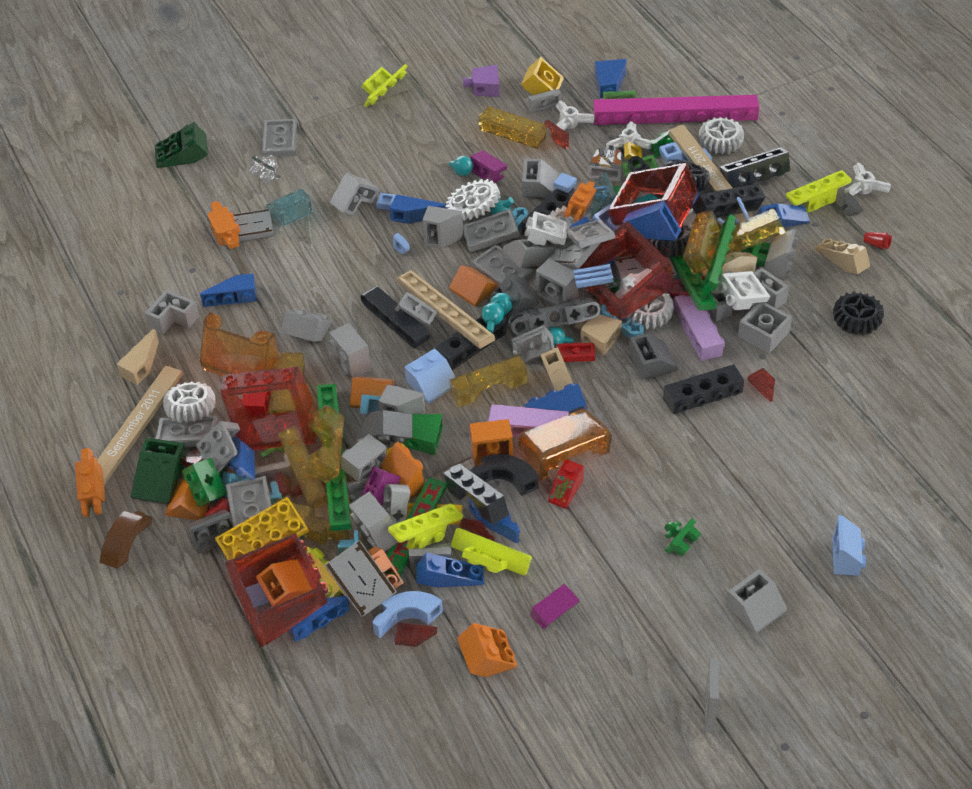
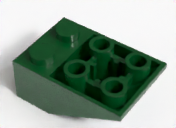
(182, 147)
(158, 470)

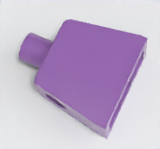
(484, 81)

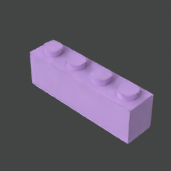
(699, 328)
(524, 418)

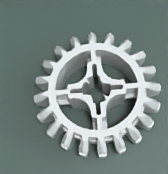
(721, 135)
(658, 313)
(189, 402)

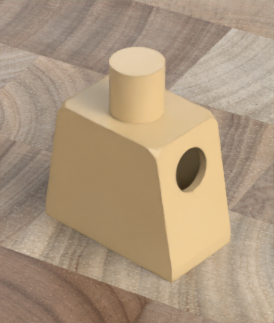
(601, 331)

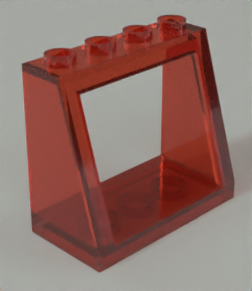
(671, 181)
(649, 288)
(263, 430)
(280, 618)

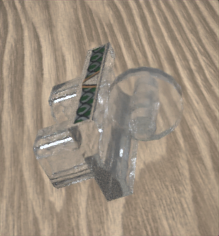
(266, 165)

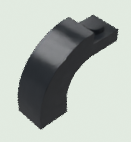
(509, 469)

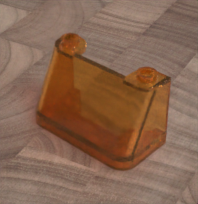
(232, 353)
(564, 439)

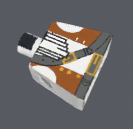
(607, 161)

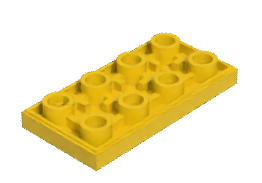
(262, 529)

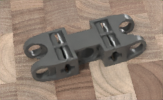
(568, 312)

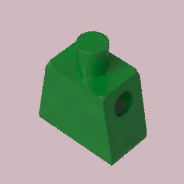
(425, 432)

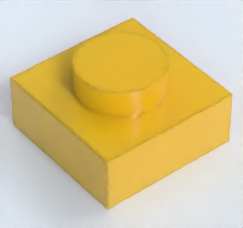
(632, 150)

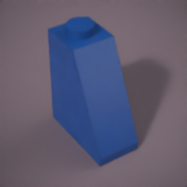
(609, 75)
(655, 222)

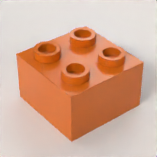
(490, 439)

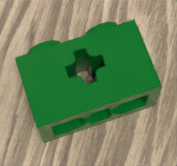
(204, 482)

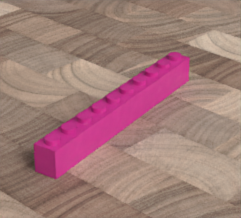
(675, 109)

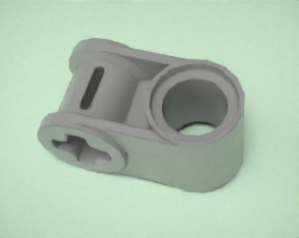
(396, 501)

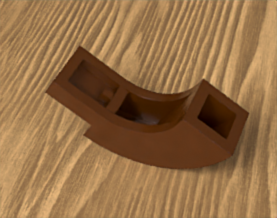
(121, 537)

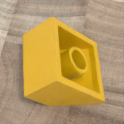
(541, 78)

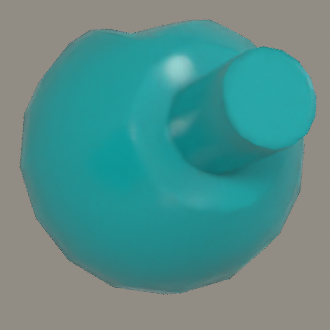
(462, 165)
(501, 206)
(503, 300)
(492, 315)
(559, 336)

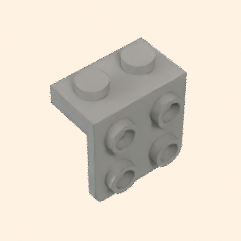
(219, 445)

